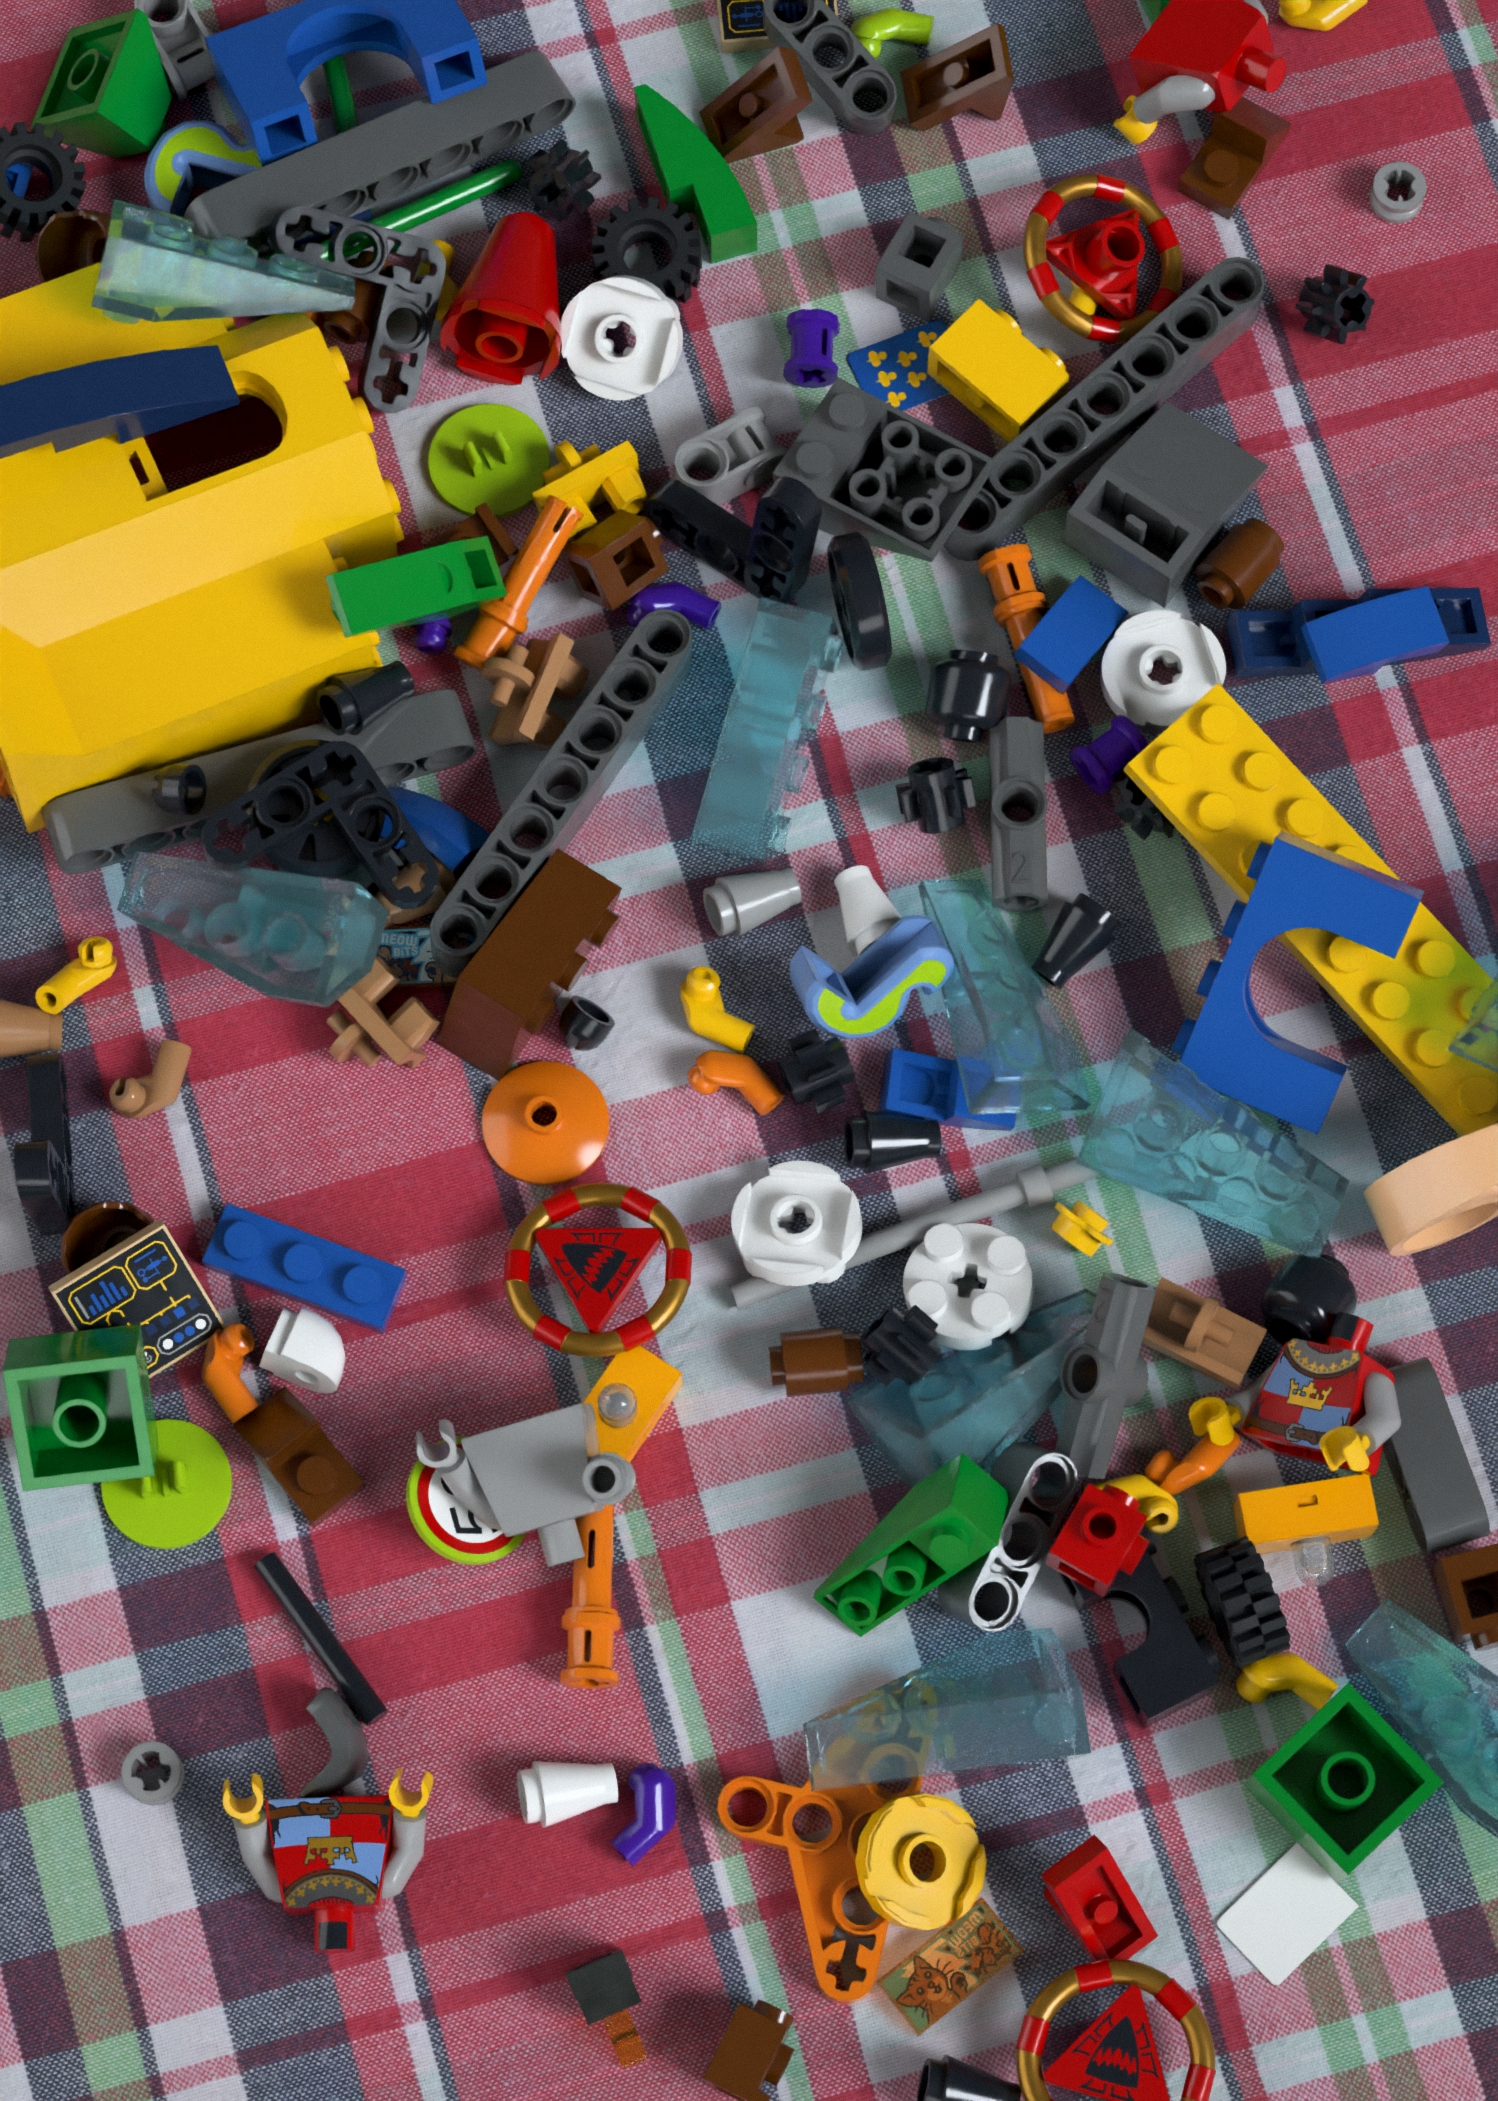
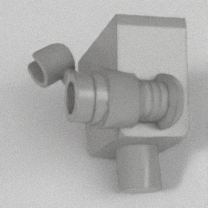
(533, 1476)

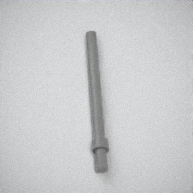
(1031, 1187)

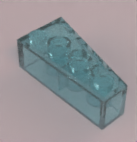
(767, 732)
(1207, 1152)

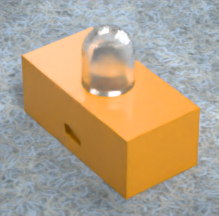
(632, 1400)
(1308, 1521)

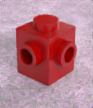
(1100, 1539)

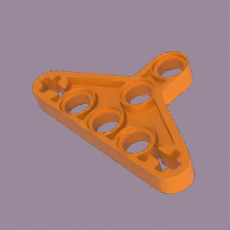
(820, 1870)

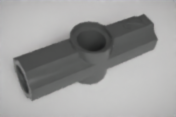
(1018, 847)
(1105, 1373)

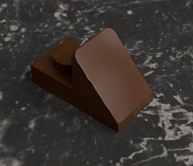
(961, 77)
(759, 108)
(1233, 156)
(300, 1456)

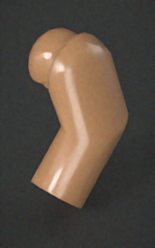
(156, 1090)

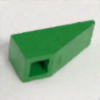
(416, 587)
(918, 1545)

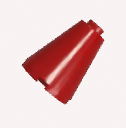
(508, 305)

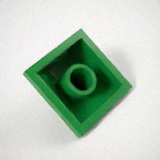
(107, 88)

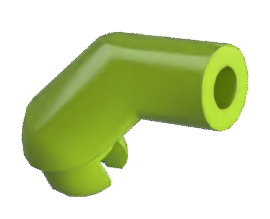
(892, 24)

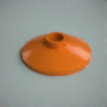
(553, 1151)

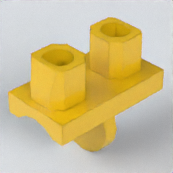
(592, 478)

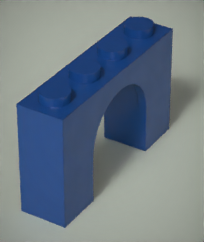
(270, 57)
(1293, 890)

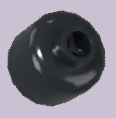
(968, 694)
(1306, 1298)

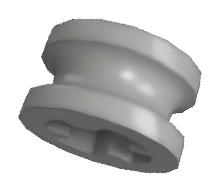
(1399, 210)
(167, 1759)

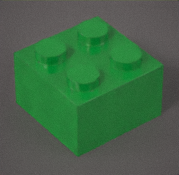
(81, 1407)
(1343, 1783)

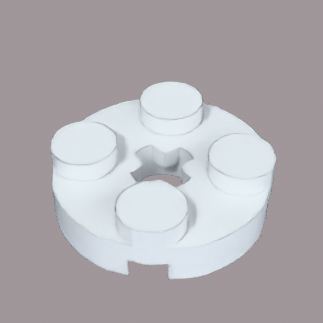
(592, 355)
(1131, 657)
(965, 1250)
(801, 1257)

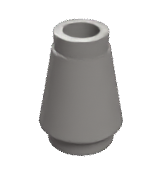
(750, 899)

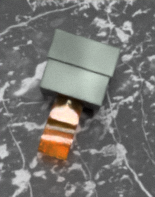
(604, 1994)

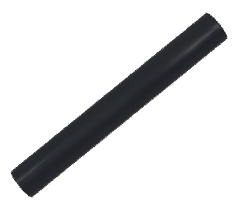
(321, 1639)

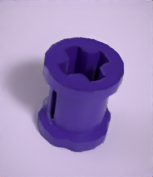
(811, 348)
(1108, 754)

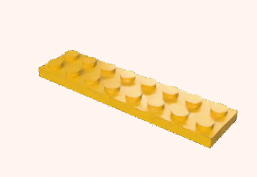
(1235, 788)

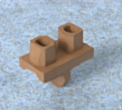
(524, 689)
(396, 1034)
(1202, 1334)

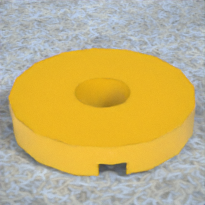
(885, 1861)

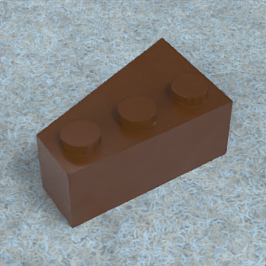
(528, 963)

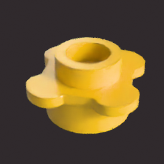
(1081, 1227)

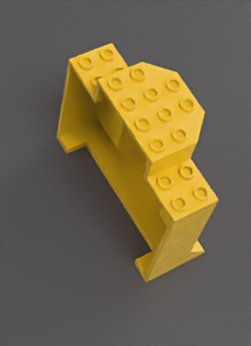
(188, 615)

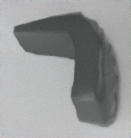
(346, 1743)

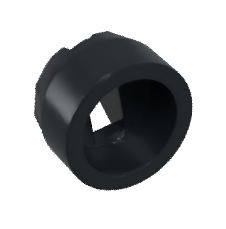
(180, 789)
(585, 1022)

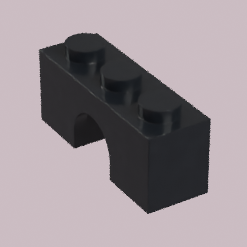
(1170, 1664)

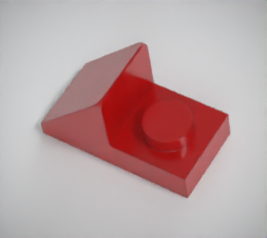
(1097, 1903)

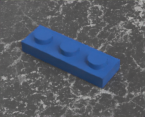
(305, 1268)

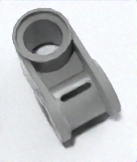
(180, 44)
(737, 454)

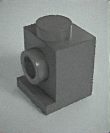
(918, 264)

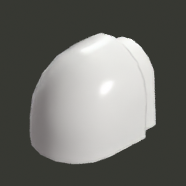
(305, 1351)

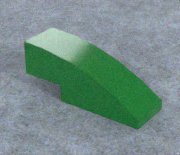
(695, 177)

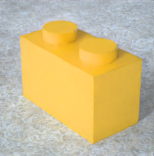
(997, 370)

